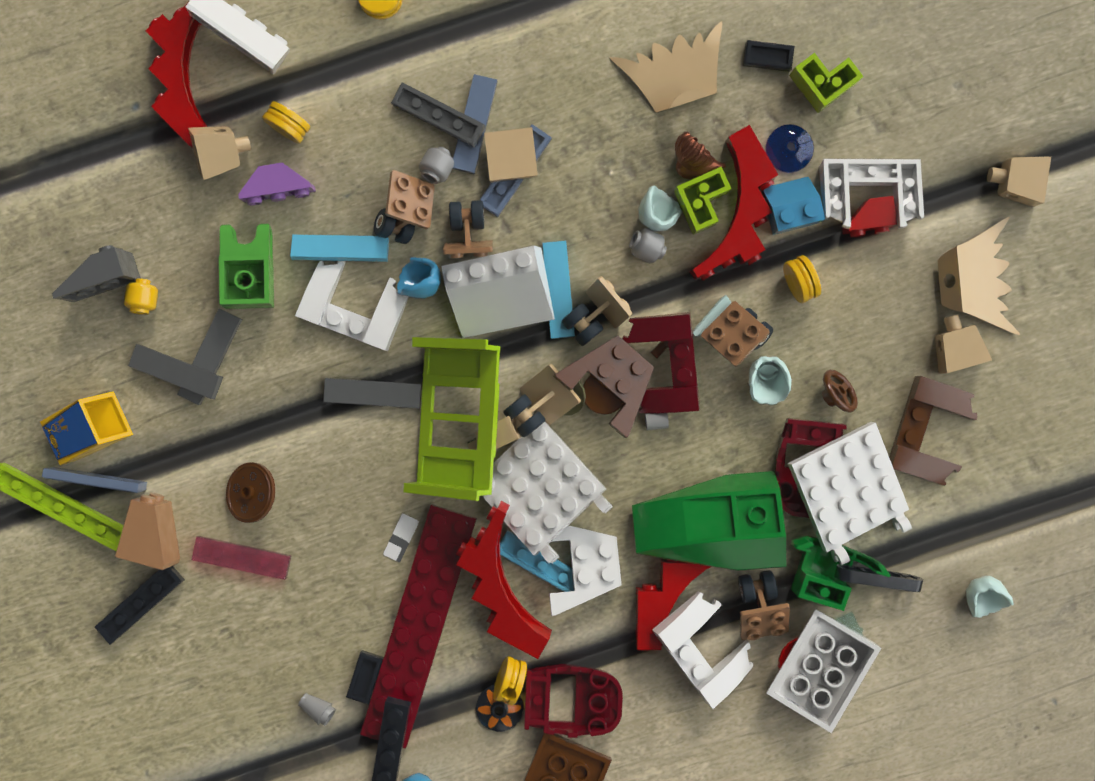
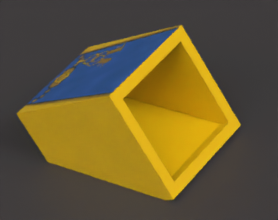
(86, 427)

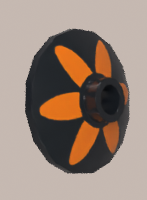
(490, 719)

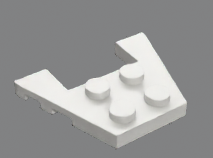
(593, 567)

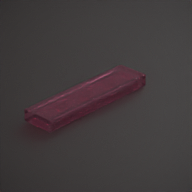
(241, 557)

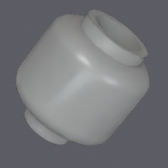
(436, 165)
(647, 245)

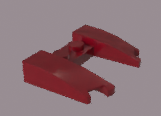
(678, 332)

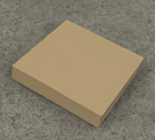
(511, 154)

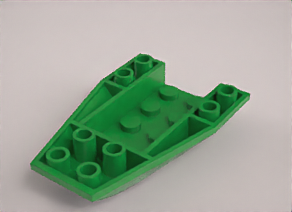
(716, 523)

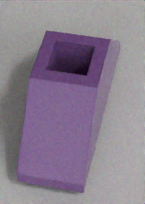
(274, 183)

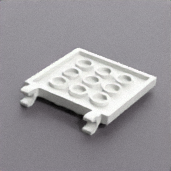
(544, 489)
(849, 489)

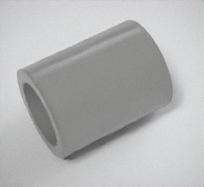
(656, 421)

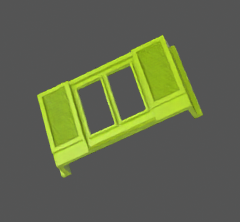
(449, 470)

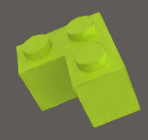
(822, 86)
(695, 199)

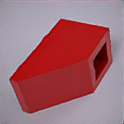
(875, 215)

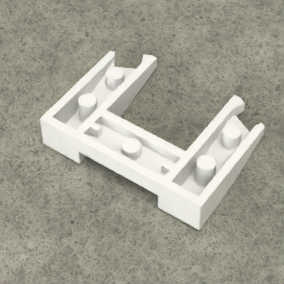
(901, 174)
(317, 309)
(675, 633)

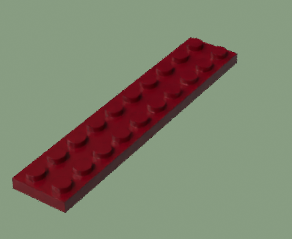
(420, 616)

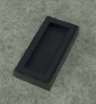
(768, 55)
(364, 677)

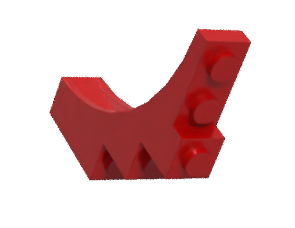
(172, 69)
(753, 172)
(655, 603)
(508, 617)

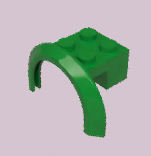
(817, 569)

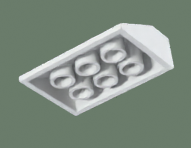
(499, 291)
(823, 670)

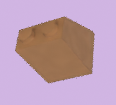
(149, 533)

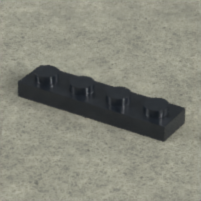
(139, 604)
(391, 739)

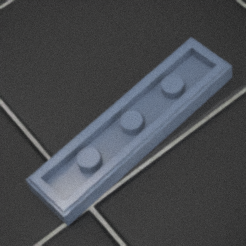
(478, 108)
(501, 192)
(94, 479)

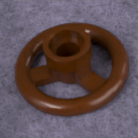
(836, 393)

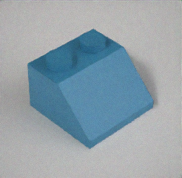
(793, 205)

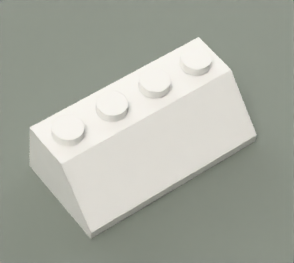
(240, 32)

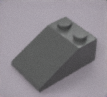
(98, 274)

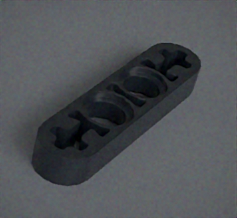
(866, 576)

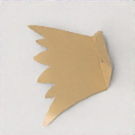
(679, 75)
(976, 278)

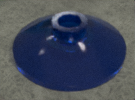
(781, 156)

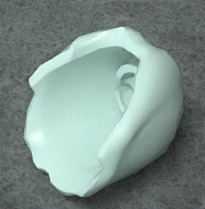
(658, 210)
(769, 380)
(987, 596)

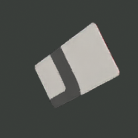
(401, 537)

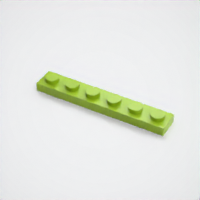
(60, 506)

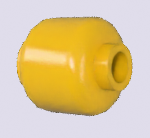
(140, 297)

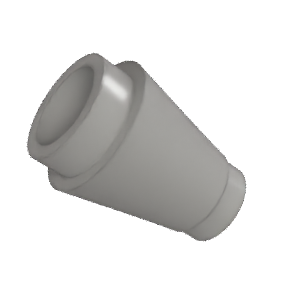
(317, 709)

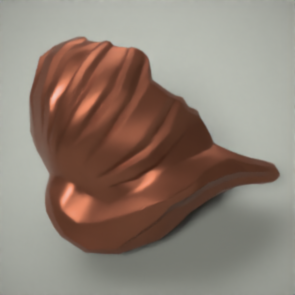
(693, 158)

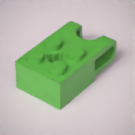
(243, 262)

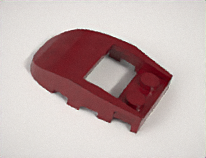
(804, 433)
(596, 701)

